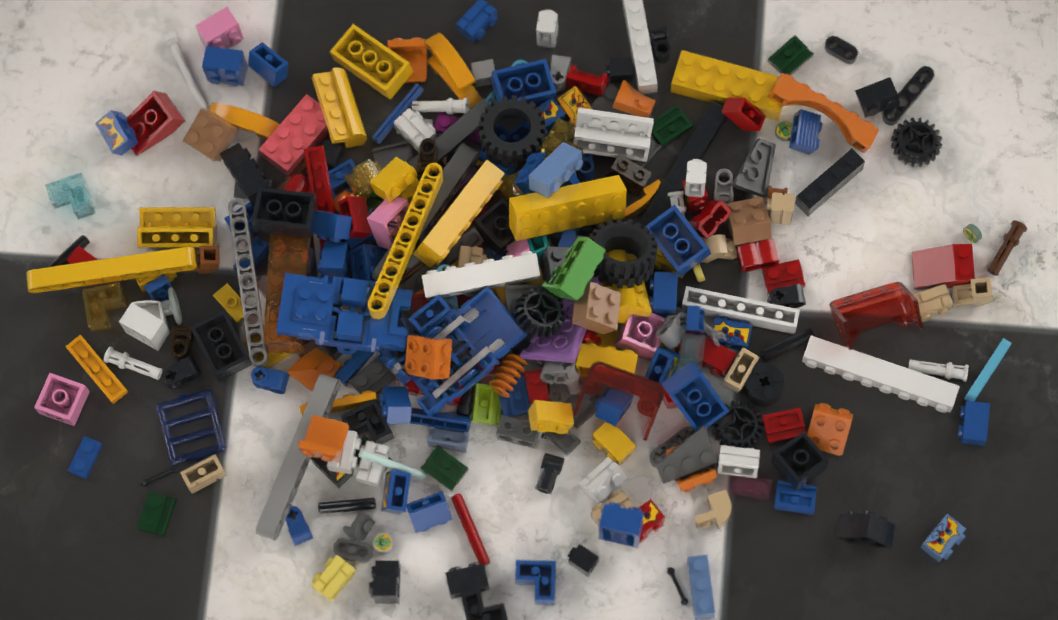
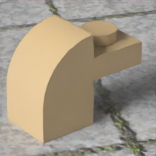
(720, 248)
(976, 293)
(720, 511)

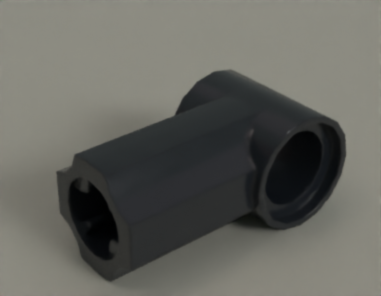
(550, 469)

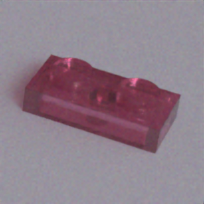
(751, 487)

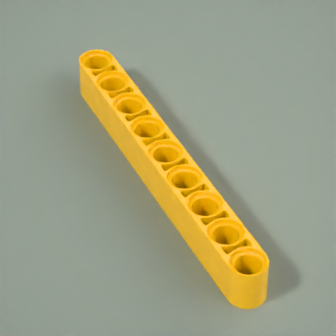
(405, 248)
(111, 270)

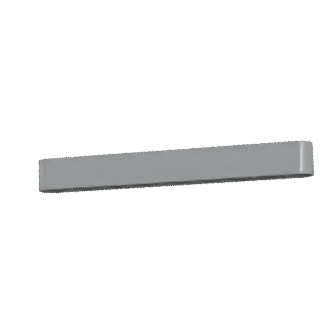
(243, 274)
(295, 462)

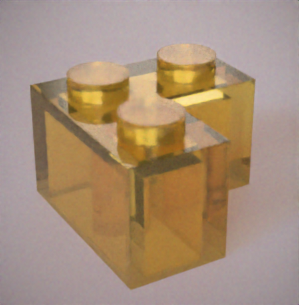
(560, 132)
(100, 300)

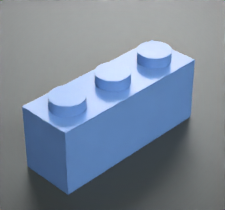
(555, 170)
(701, 587)

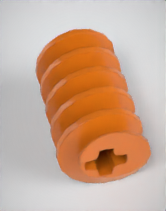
(506, 373)

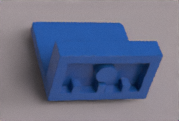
(365, 260)

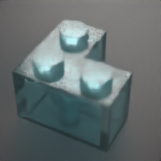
(71, 191)

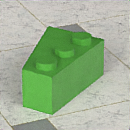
(576, 270)

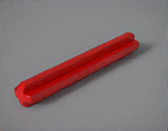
(470, 529)

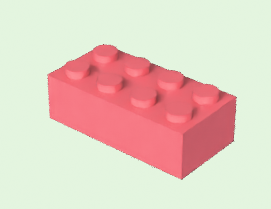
(299, 130)

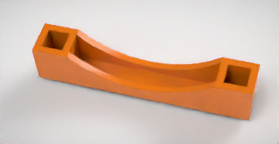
(856, 131)

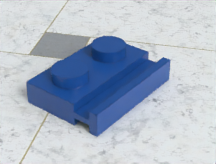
(518, 401)
(795, 501)

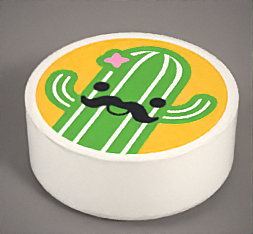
(383, 543)

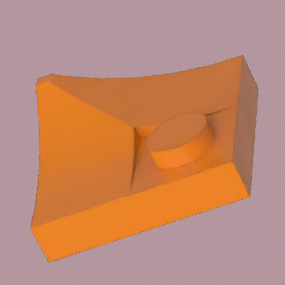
(633, 102)
(311, 366)

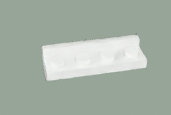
(613, 134)

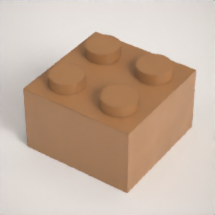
(210, 134)
(748, 221)
(597, 309)

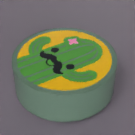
(783, 131)
(972, 233)

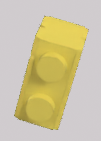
(333, 578)

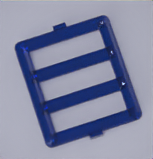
(215, 429)

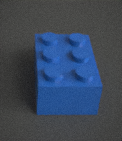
(524, 80)
(678, 240)
(695, 396)
(621, 524)

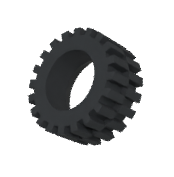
(516, 151)
(628, 238)

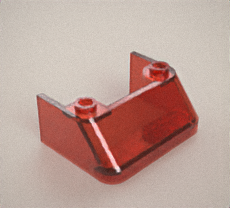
(873, 309)
(648, 390)

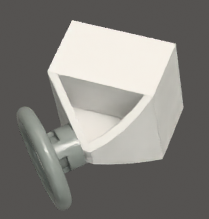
(148, 320)

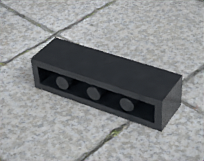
(245, 171)
(829, 182)

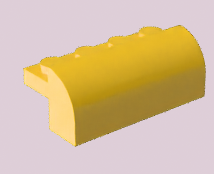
(339, 108)
(177, 227)
(634, 299)

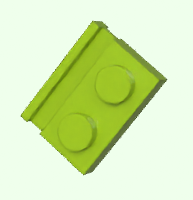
(486, 405)

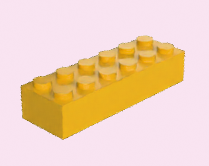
(718, 80)
(567, 208)
(459, 214)

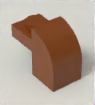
(207, 259)

